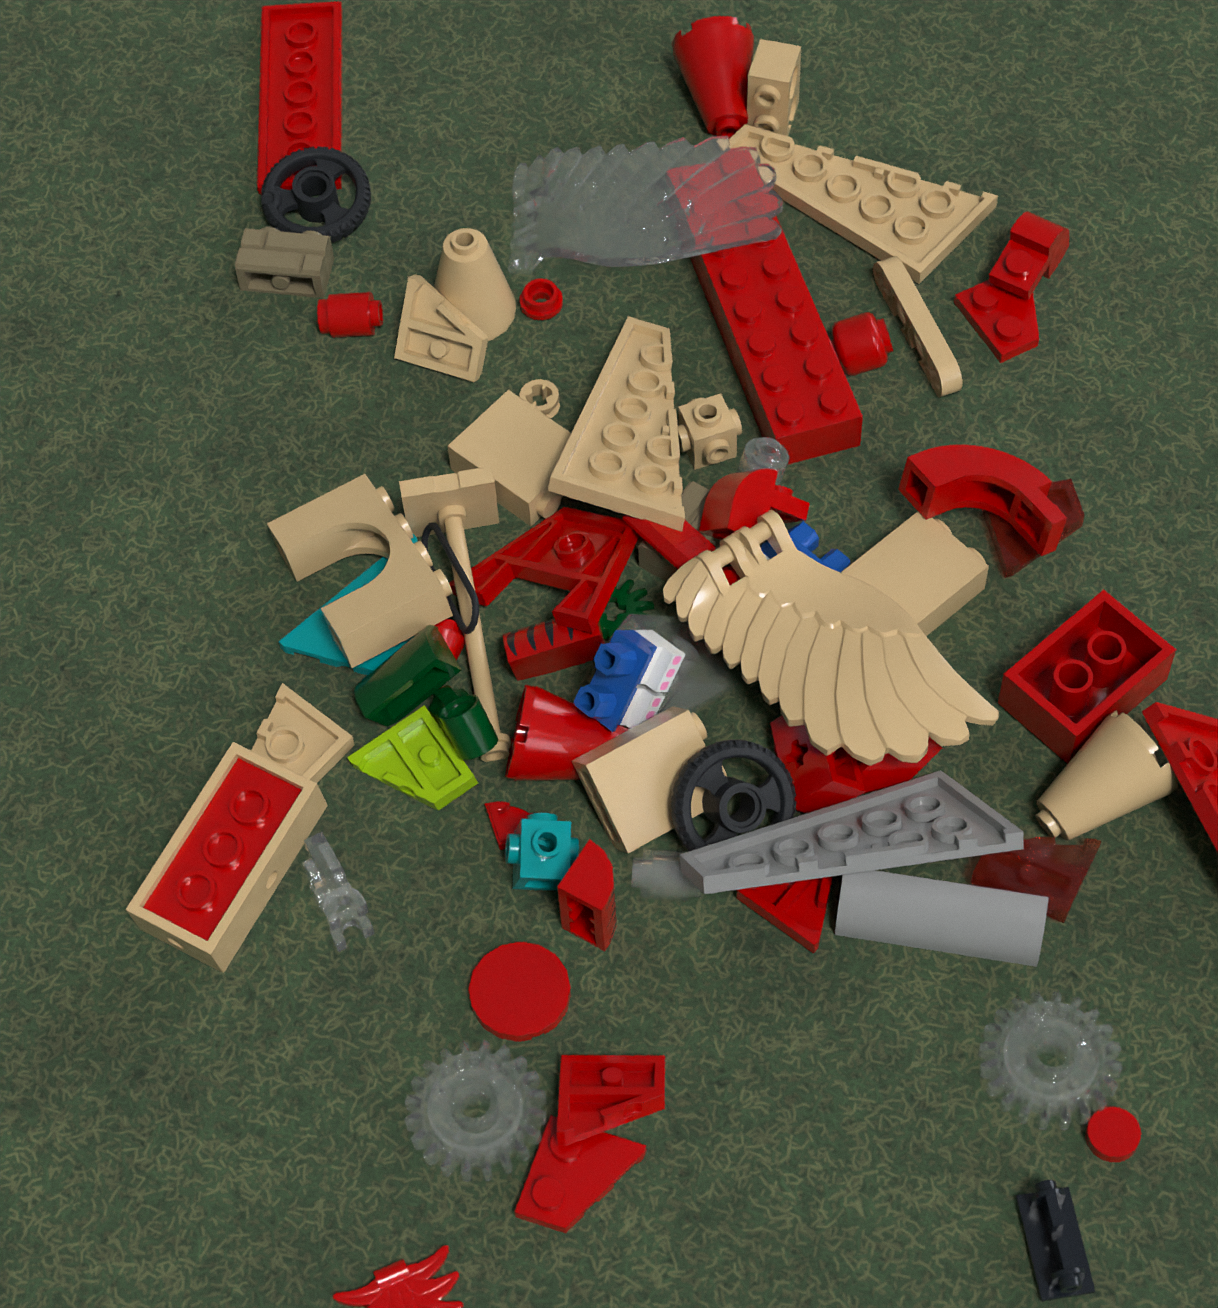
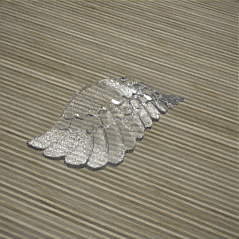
(641, 204)

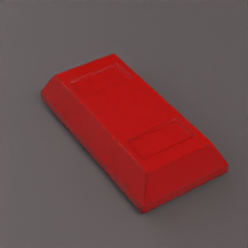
(672, 544)

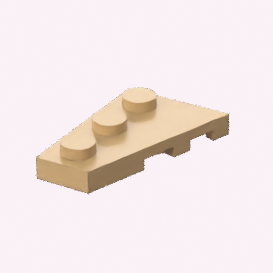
(301, 737)

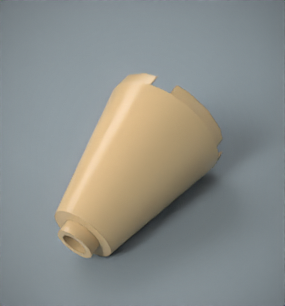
(474, 282)
(1105, 780)

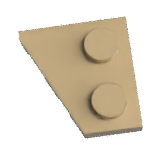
(438, 333)

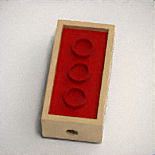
(227, 857)

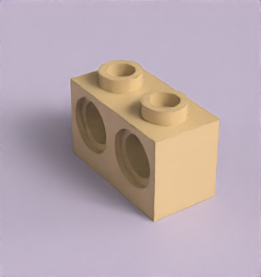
(774, 86)

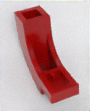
(985, 480)

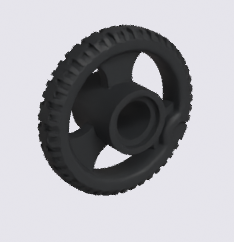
(318, 178)
(706, 771)

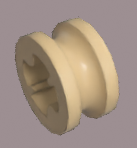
(548, 392)

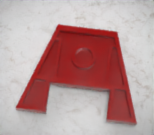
(567, 552)

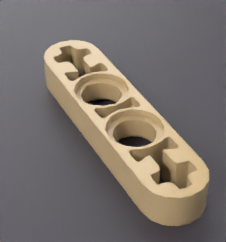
(919, 326)

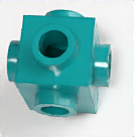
(540, 852)

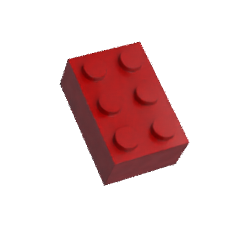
(1084, 672)

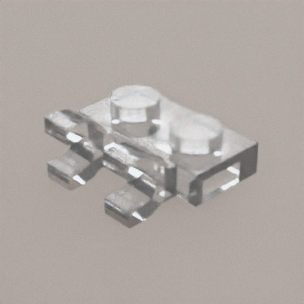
(332, 891)

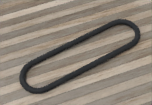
(474, 599)

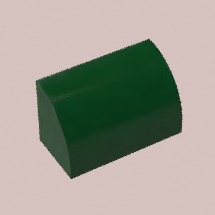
(406, 678)

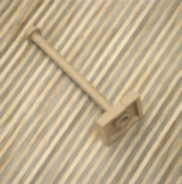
(457, 504)

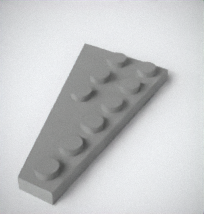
(885, 829)

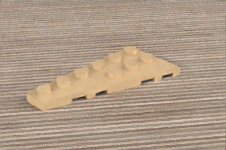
(871, 202)
(627, 434)

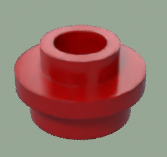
(537, 290)

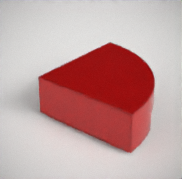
(504, 819)

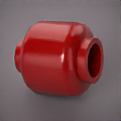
(861, 343)

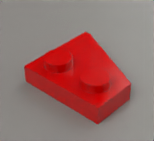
(1000, 319)
(792, 907)
(607, 1093)
(573, 1176)

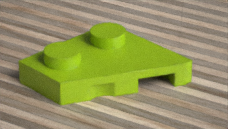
(416, 761)

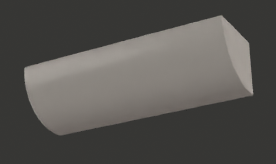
(942, 916)

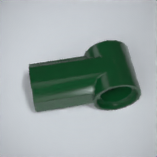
(463, 722)

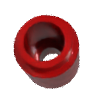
(349, 314)

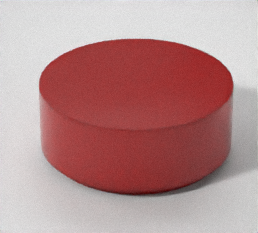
(1113, 1134)

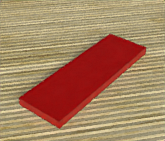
(299, 83)

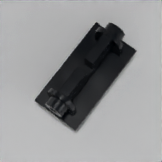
(1055, 1242)

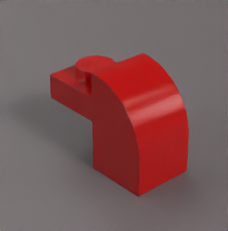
(1032, 252)
(744, 497)

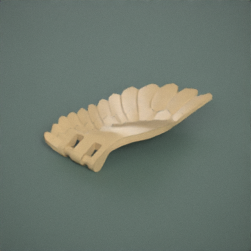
(825, 648)

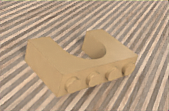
(356, 522)

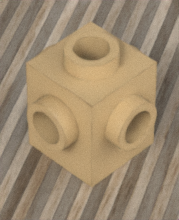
(708, 431)

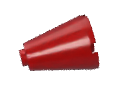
(716, 69)
(550, 736)

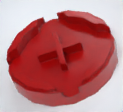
(519, 991)

